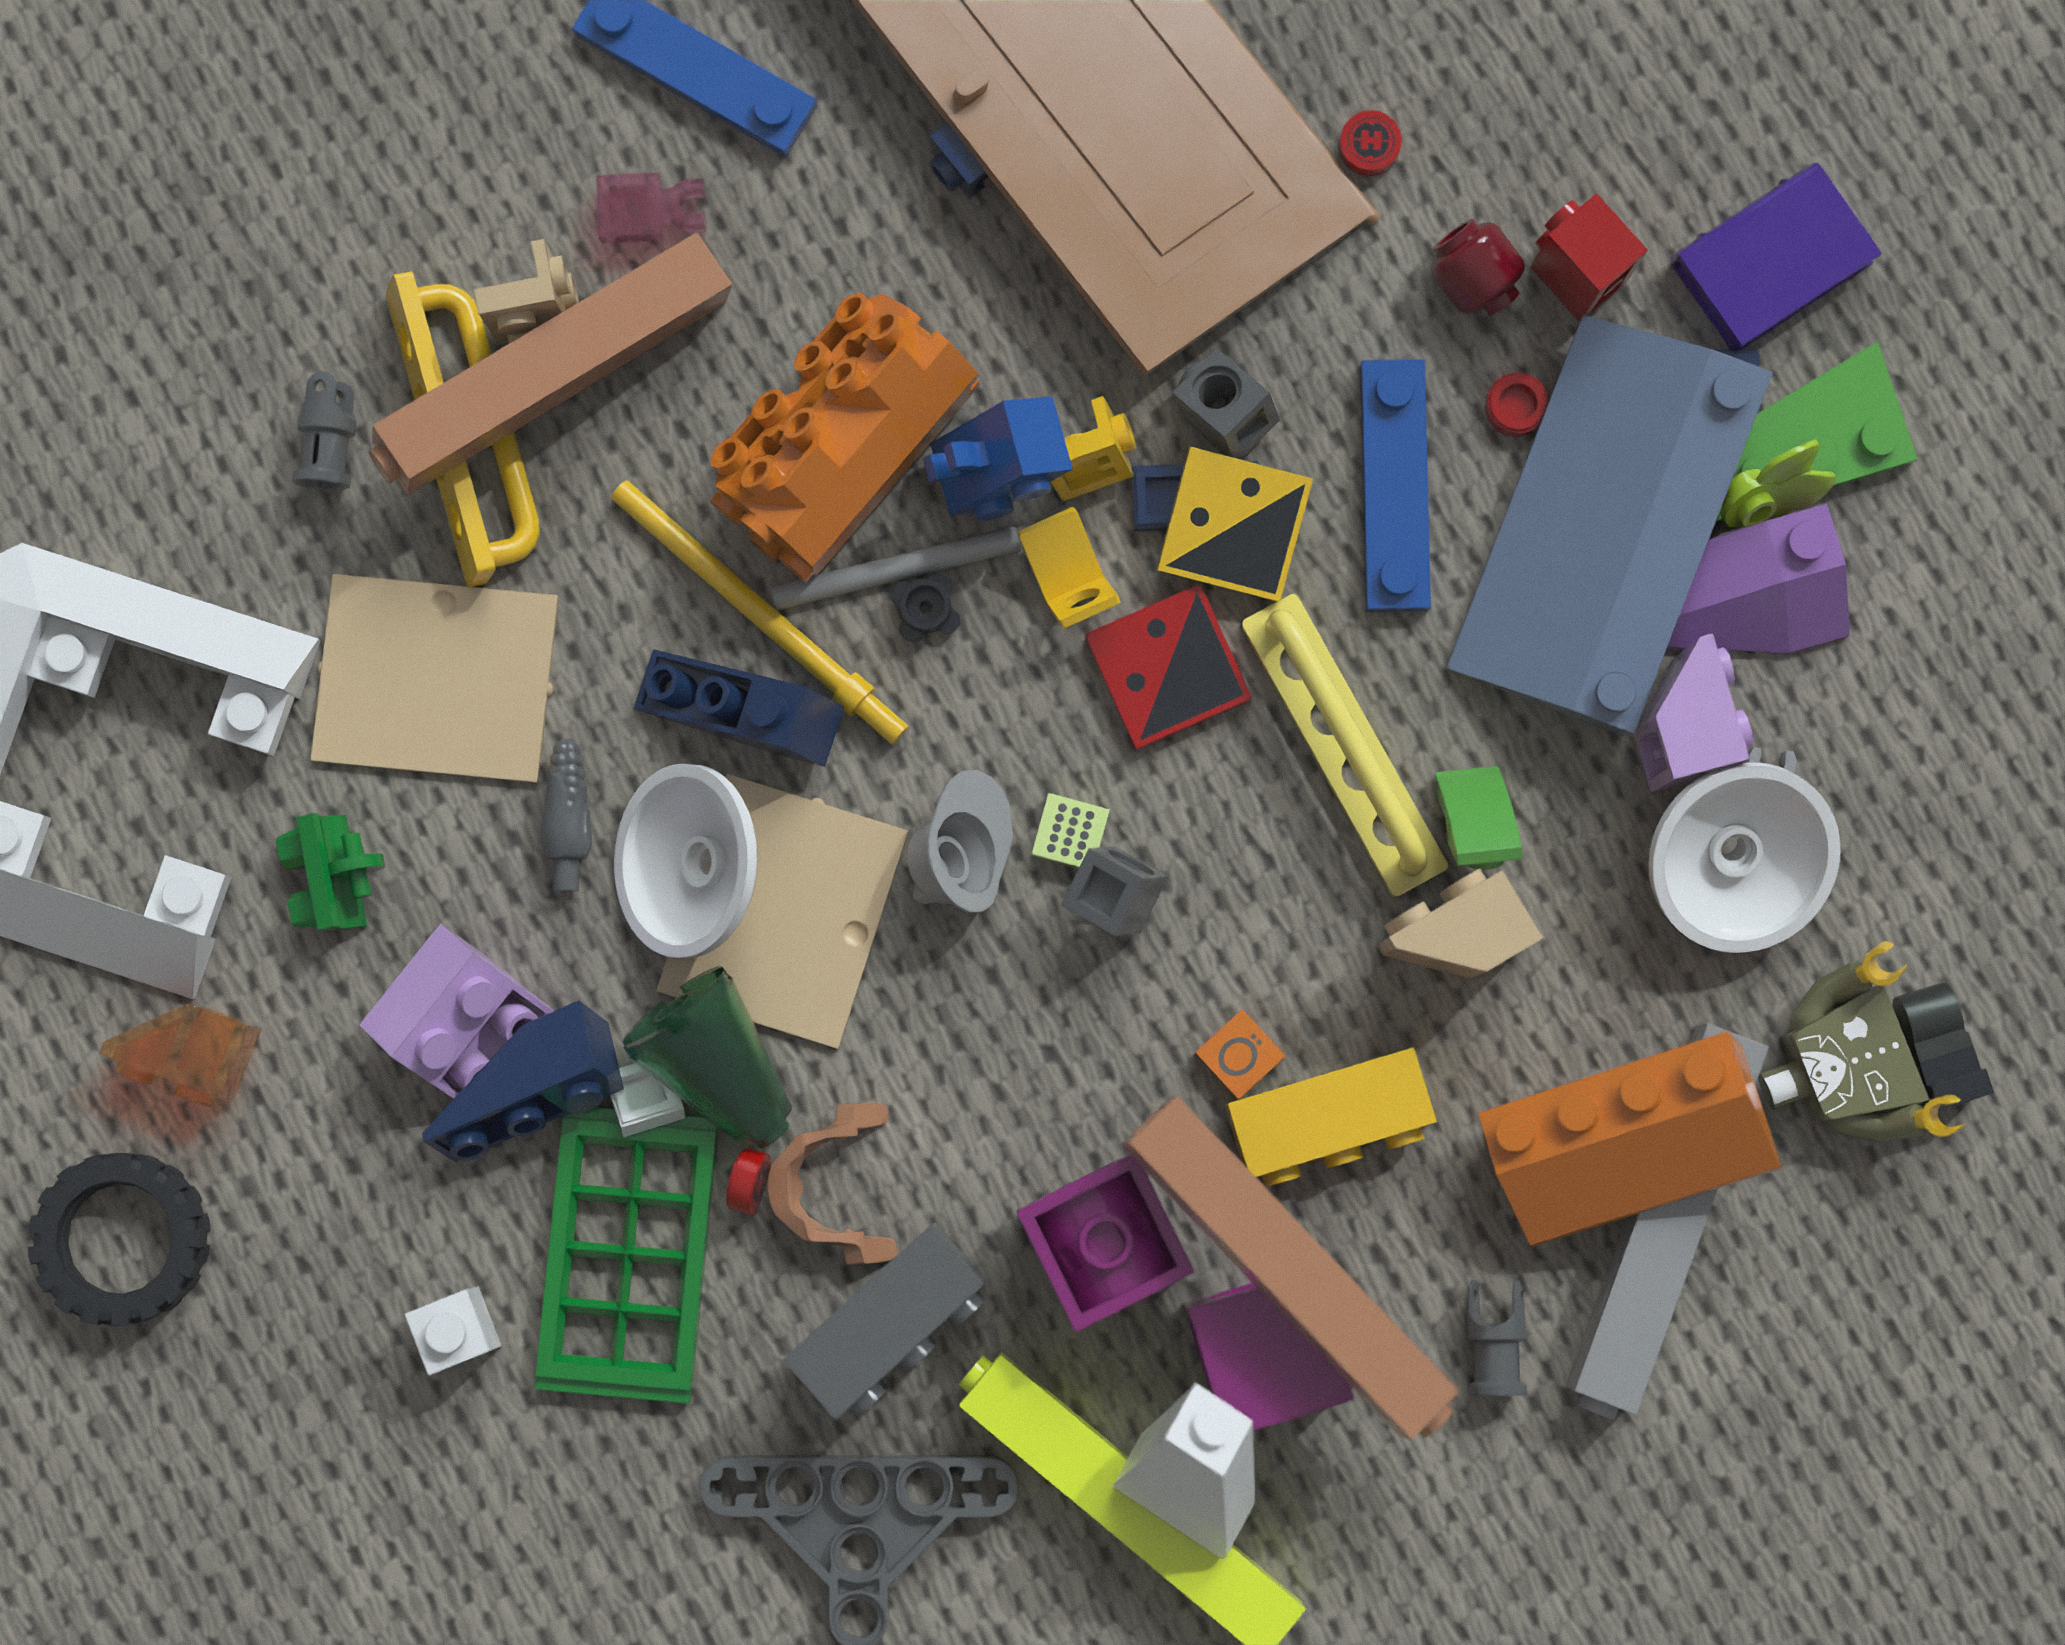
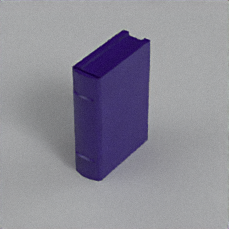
(1775, 257)

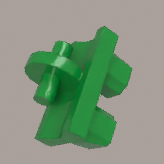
(334, 872)

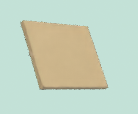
(435, 678)
(809, 914)

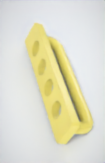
(1415, 852)

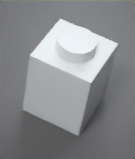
(453, 1330)

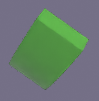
(1478, 817)

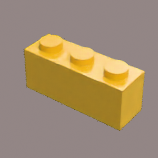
(1332, 1116)

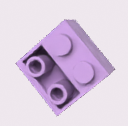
(1693, 719)
(450, 1012)

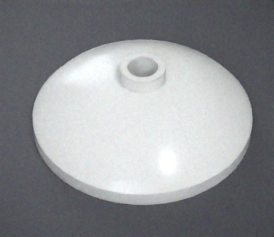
(685, 861)
(1772, 877)

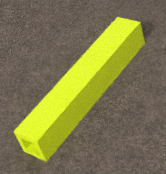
(1086, 1467)

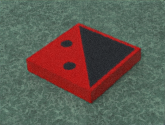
(1168, 667)

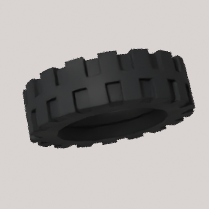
(52, 1234)

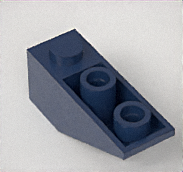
(740, 706)
(537, 1076)

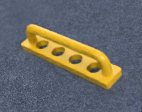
(474, 551)

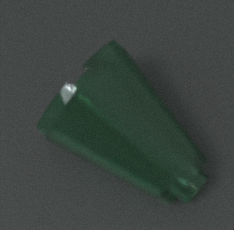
(713, 1059)

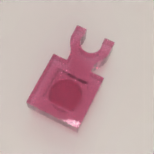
(637, 207)

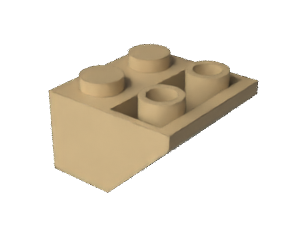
(1466, 935)

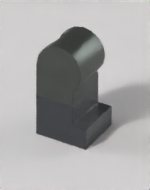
(1941, 1045)

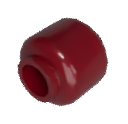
(1477, 267)

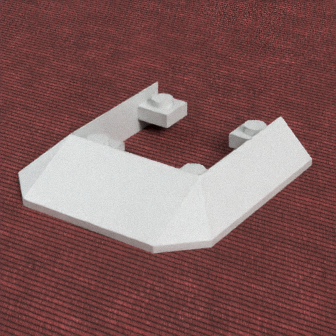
(61, 630)

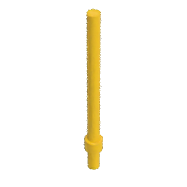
(848, 690)

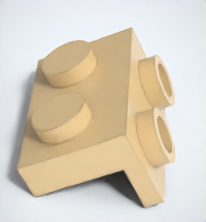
(525, 304)

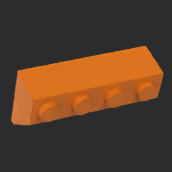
(1630, 1139)

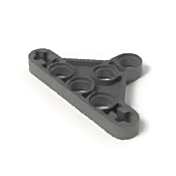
(827, 1518)

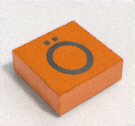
(1239, 1054)

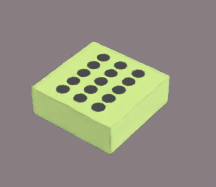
(1068, 830)

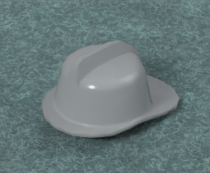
(964, 846)

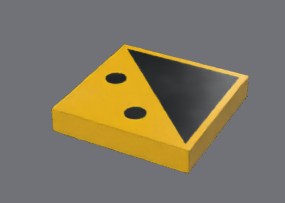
(1234, 524)

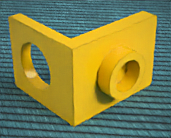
(1066, 567)

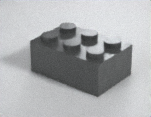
(888, 1323)

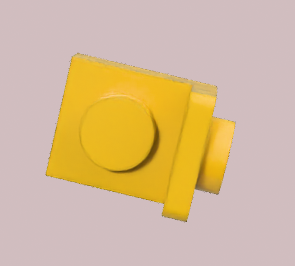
(1097, 455)

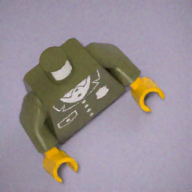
(1854, 1059)

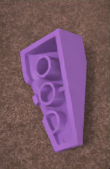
(1769, 587)

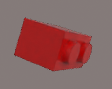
(1586, 255)

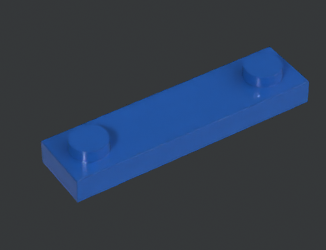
(698, 70)
(1395, 485)

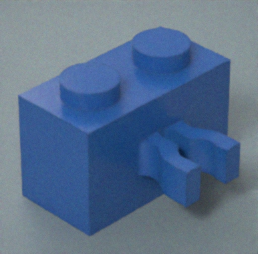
(1000, 458)

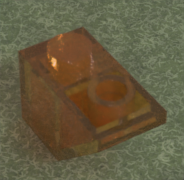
(188, 1046)

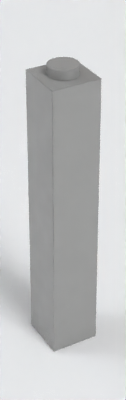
(1643, 1289)

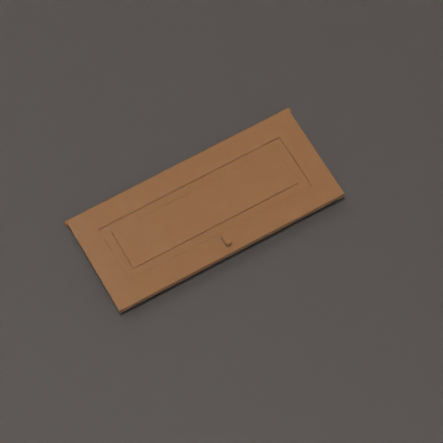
(1132, 151)

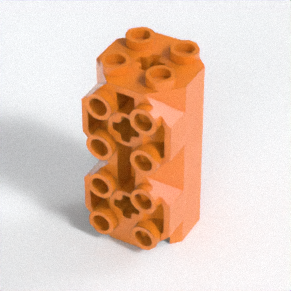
(827, 454)

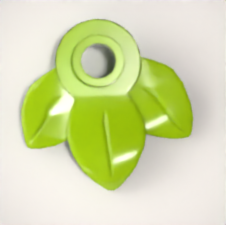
(1778, 489)

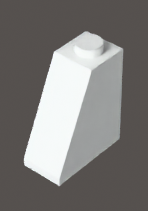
(1195, 1470)

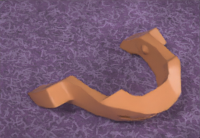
(786, 1187)

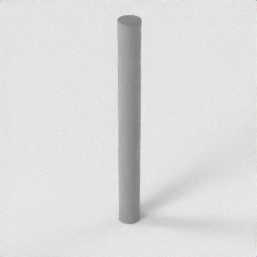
(896, 568)

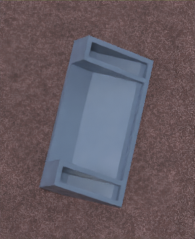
(1609, 522)

